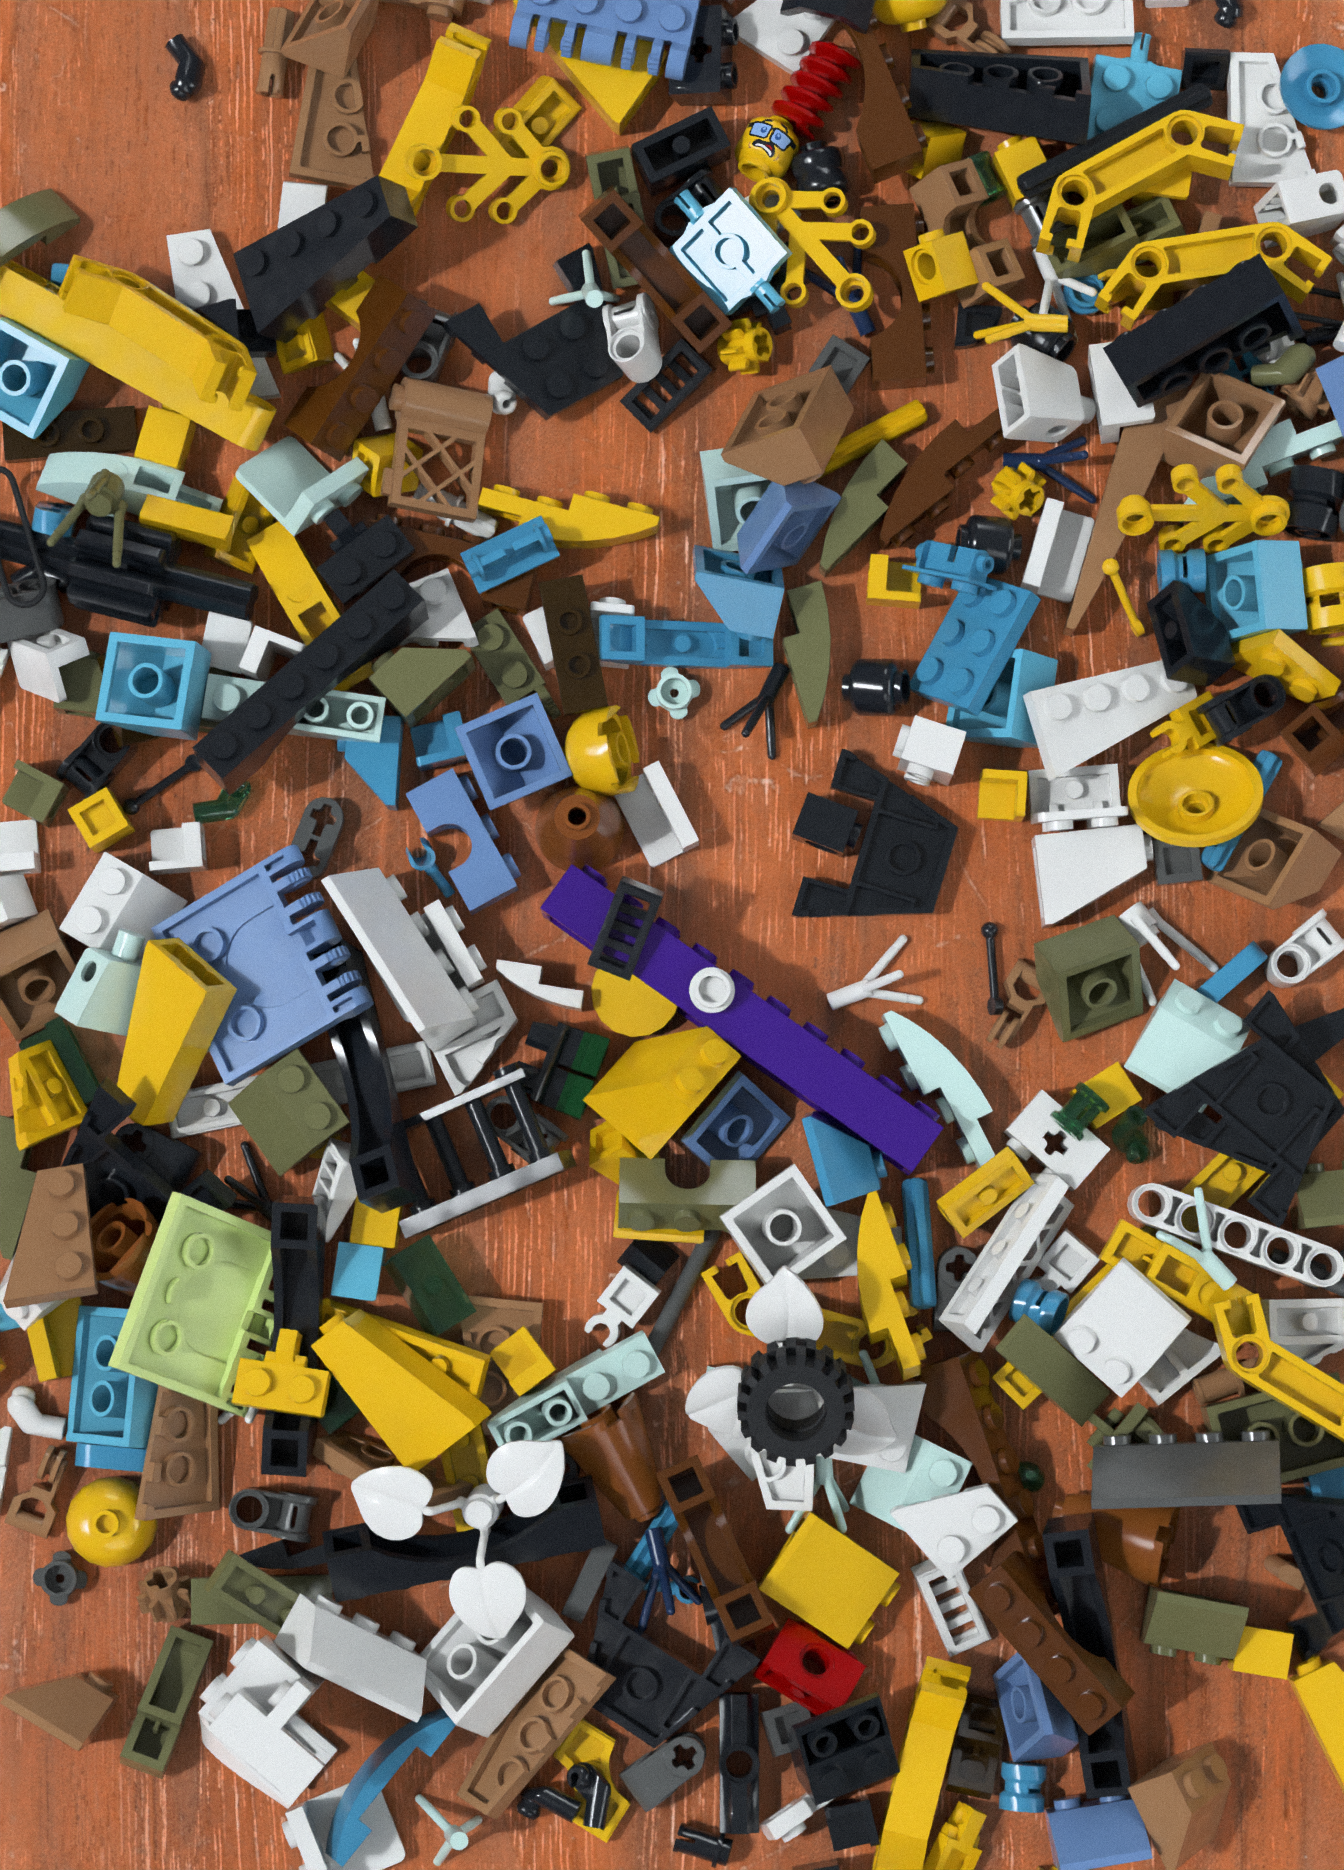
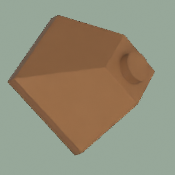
(1277, 862)
(66, 1706)

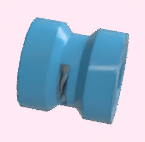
(1171, 568)
(1043, 1307)
(1022, 1786)

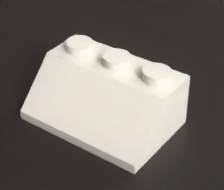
(355, 1654)
(485, 1677)

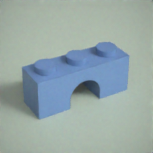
(447, 804)

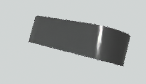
(329, 838)
(589, 1581)

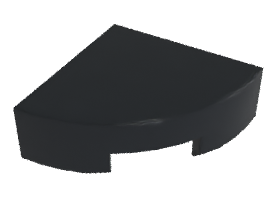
(974, 319)

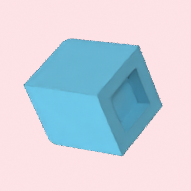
(357, 1271)

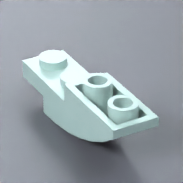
(1278, 455)
(69, 474)
(335, 717)
(934, 1067)
(577, 1391)

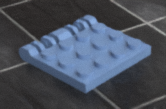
(648, 20)
(263, 952)

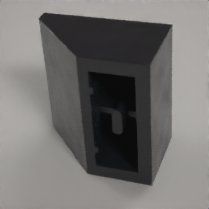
(843, 1749)

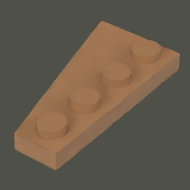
(180, 1459)
(533, 1731)

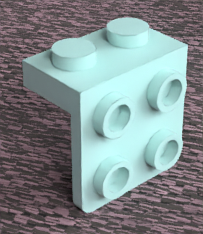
(298, 486)

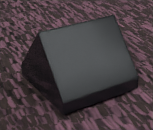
(1205, 67)
(649, 1258)

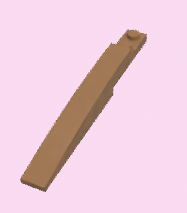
(1129, 474)

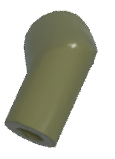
(1286, 369)

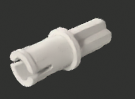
(482, 527)

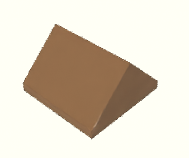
(331, 34)

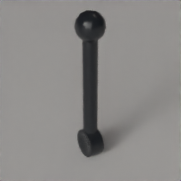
(132, 805)
(995, 1003)

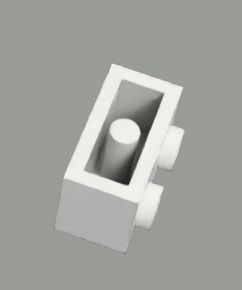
(928, 751)

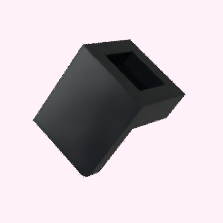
(851, 1823)

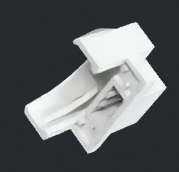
(256, 1723)

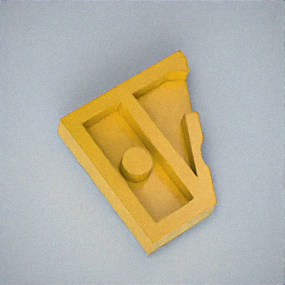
(1283, 658)
(42, 1095)

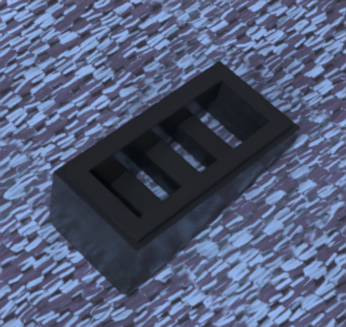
(669, 360)
(641, 892)

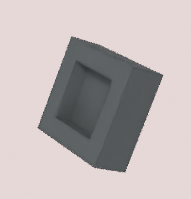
(845, 360)
(1176, 864)
(778, 1723)

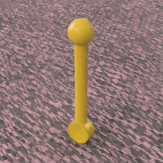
(1111, 567)

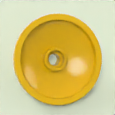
(1196, 796)

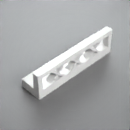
(1007, 1261)

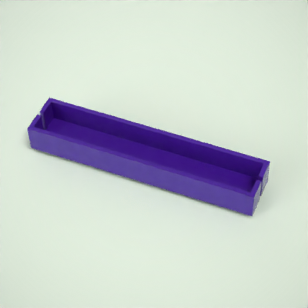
(755, 1027)

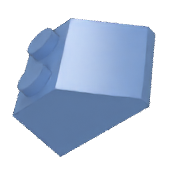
(1096, 1832)

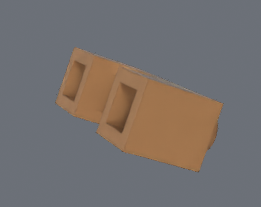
(950, 201)

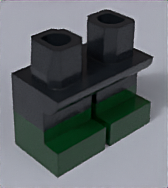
(569, 1049)

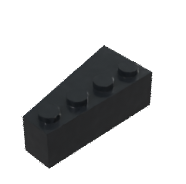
(1003, 92)
(320, 253)
(1204, 332)

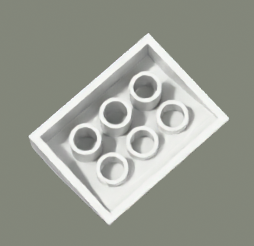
(402, 954)

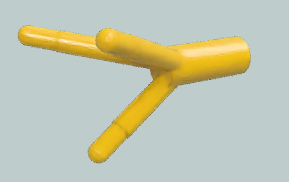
(1031, 322)

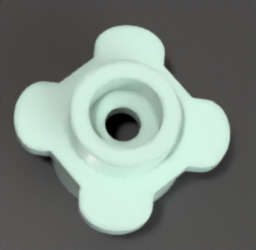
(675, 705)

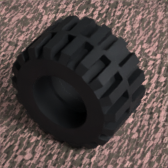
(804, 1436)

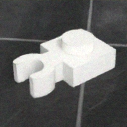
(1066, 1263)
(625, 1301)
(789, 1820)

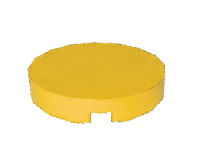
(629, 1005)

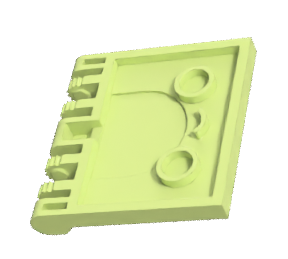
(199, 1303)

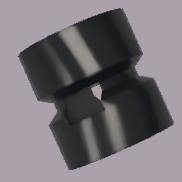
(1313, 503)

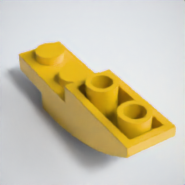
(587, 523)
(299, 588)
(880, 1271)
(1175, 1275)

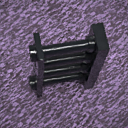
(504, 1176)

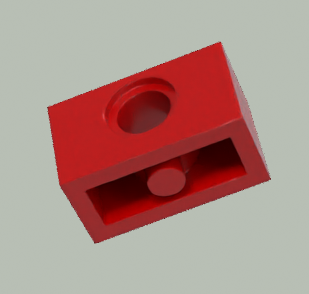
(784, 1668)

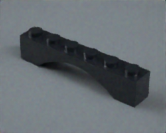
(262, 721)
(379, 1140)
(298, 1278)
(368, 1564)
(1085, 1613)

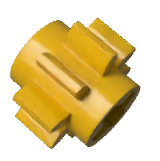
(745, 346)
(1018, 491)

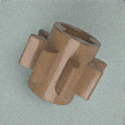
(1306, 396)
(165, 1594)

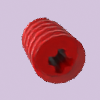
(814, 85)

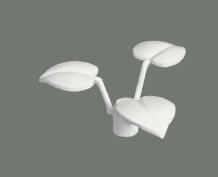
(778, 1312)
(518, 1472)

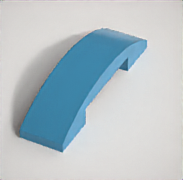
(678, 644)
(346, 1829)

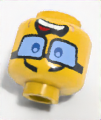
(766, 148)

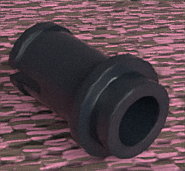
(707, 1845)

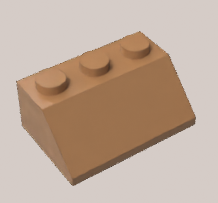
(791, 428)

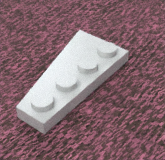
(202, 280)
(1099, 711)
(901, 1401)

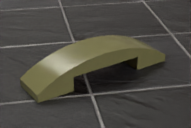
(33, 219)

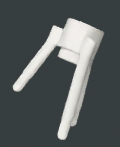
(1144, 927)

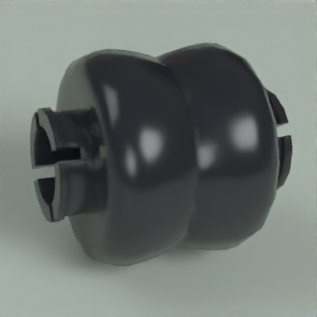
(820, 169)

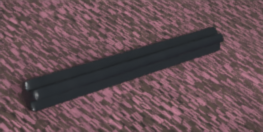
(1045, 175)

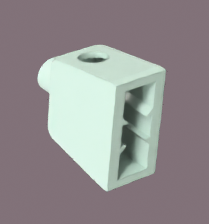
(104, 986)

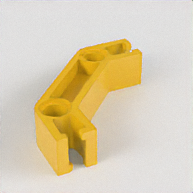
(447, 84)
(1134, 167)
(1204, 257)
(161, 327)
(839, 1331)
(1279, 1371)
(922, 1765)

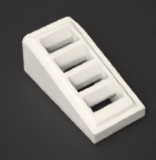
(335, 1184)
(926, 1572)

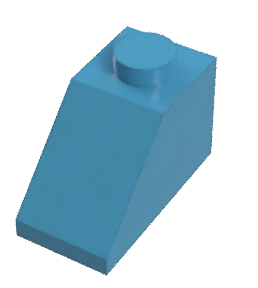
(379, 762)

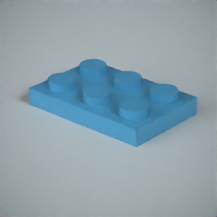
(974, 646)

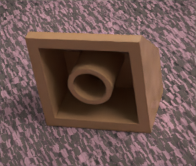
(1219, 424)
(33, 973)
(1183, 1802)

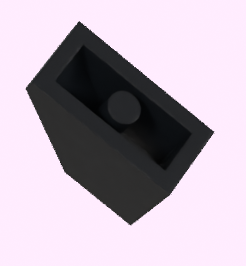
(1189, 637)

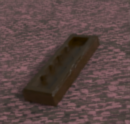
(89, 430)
(573, 645)

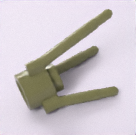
(100, 499)

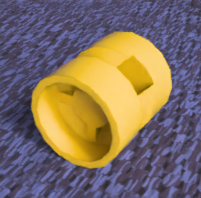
(1322, 584)

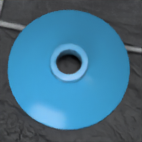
(1320, 67)

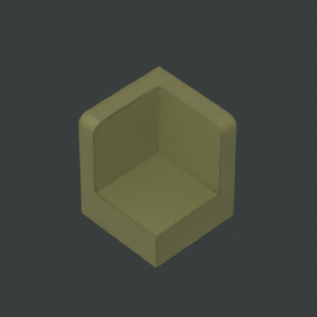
(35, 794)

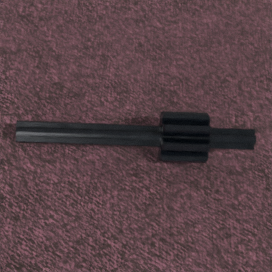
(144, 581)

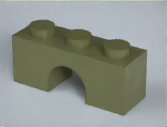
(653, 1202)

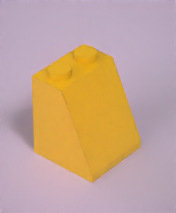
(661, 1085)
(829, 1580)

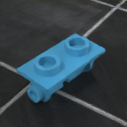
(510, 554)
(966, 572)

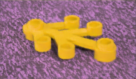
(495, 166)
(807, 238)
(1257, 513)

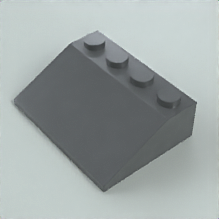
(1186, 1471)

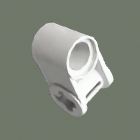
(634, 337)
(1310, 947)

